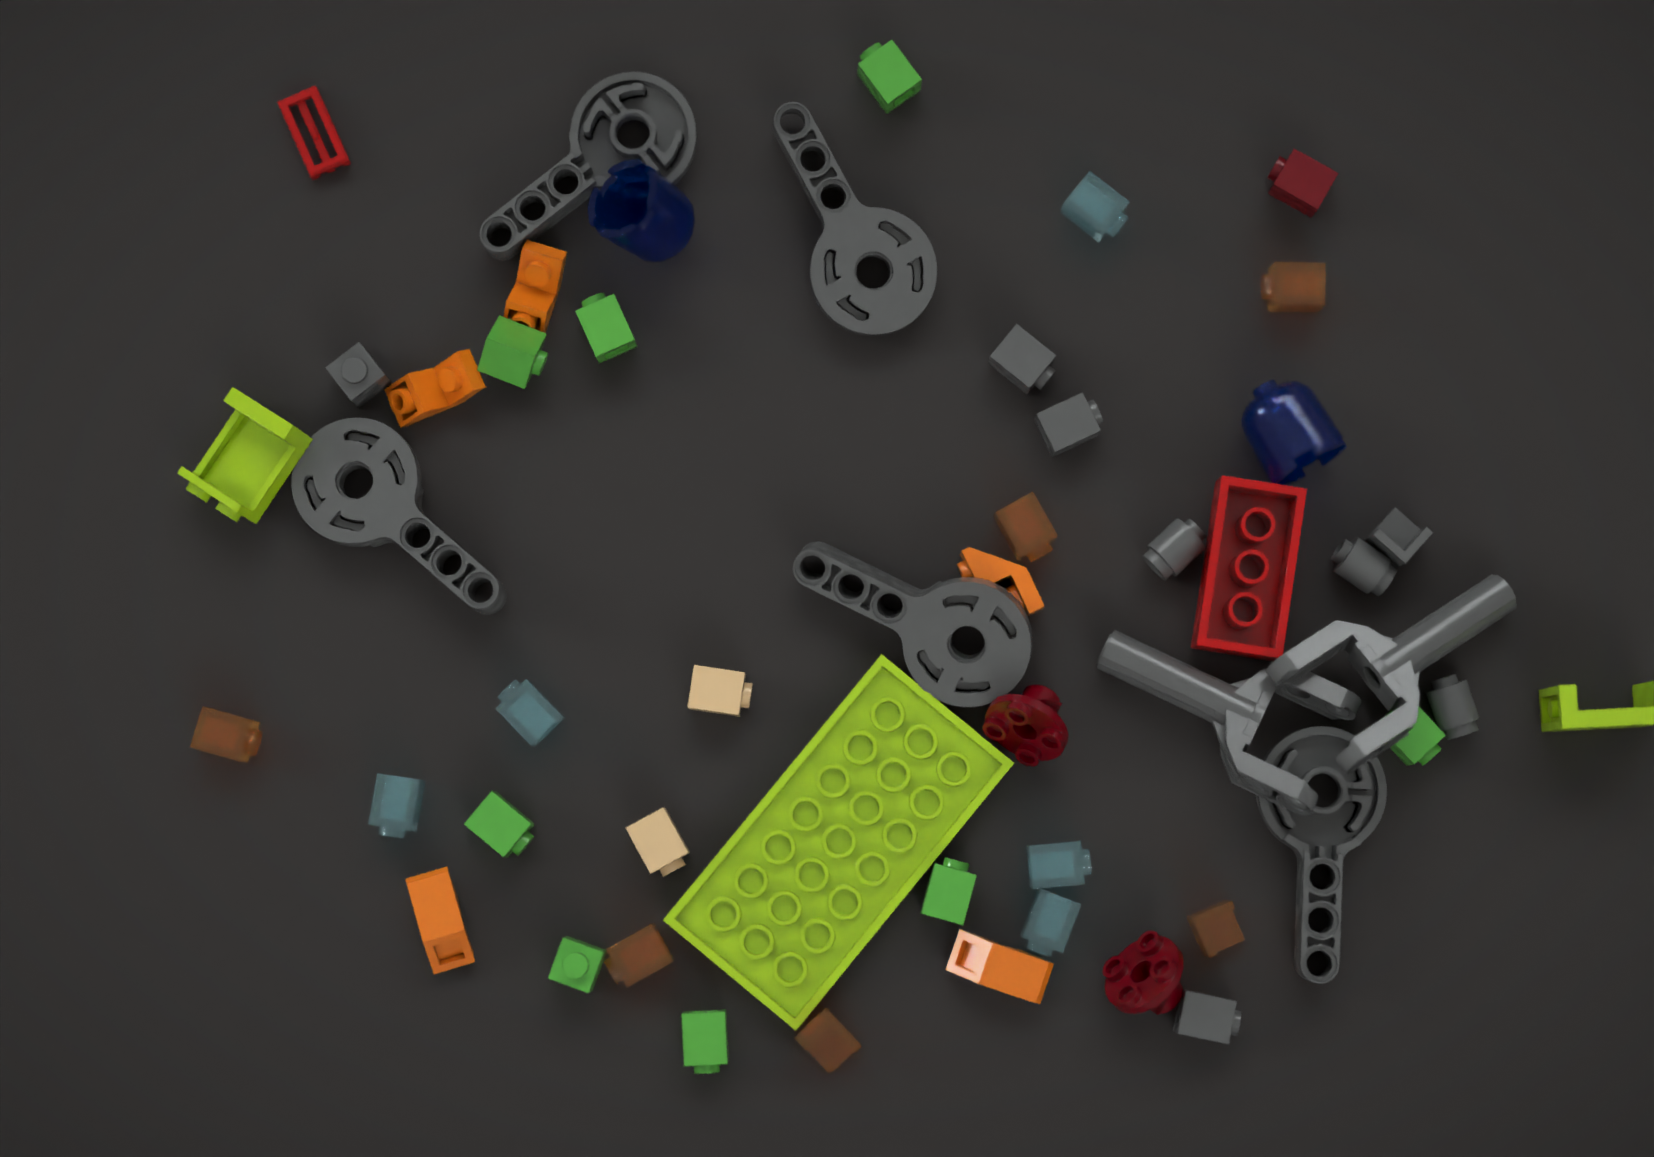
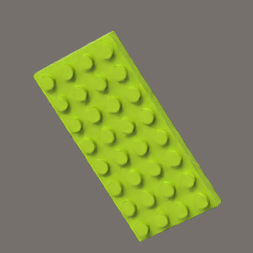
(838, 842)

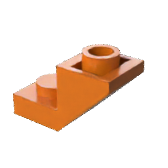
(536, 285)
(435, 389)
(995, 569)
(440, 920)
(999, 967)

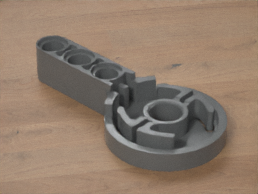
(662, 111)
(854, 236)
(388, 510)
(928, 625)
(1322, 835)

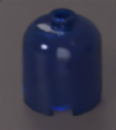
(642, 212)
(1289, 430)

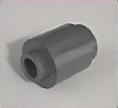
(1175, 548)
(1363, 566)
(1453, 706)

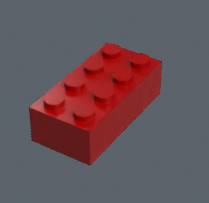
(1248, 568)

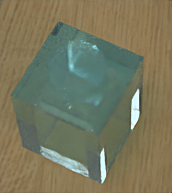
(1096, 208)
(528, 711)
(396, 804)
(1057, 864)
(1049, 922)

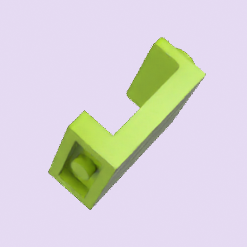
(247, 460)
(1561, 712)

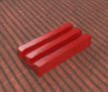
(328, 164)

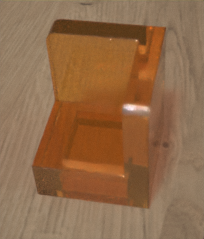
(1215, 928)
(828, 1040)

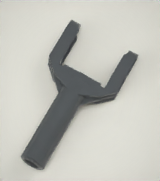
(1394, 664)
(1232, 710)

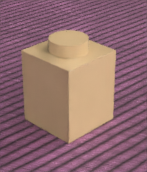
(719, 691)
(659, 842)

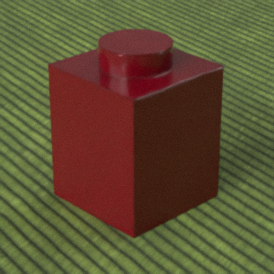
(1301, 182)

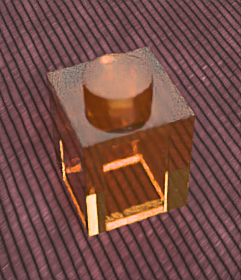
(1294, 286)
(1026, 528)
(226, 735)
(638, 956)

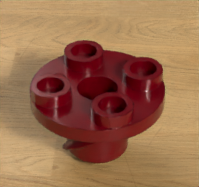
(1028, 724)
(1145, 975)

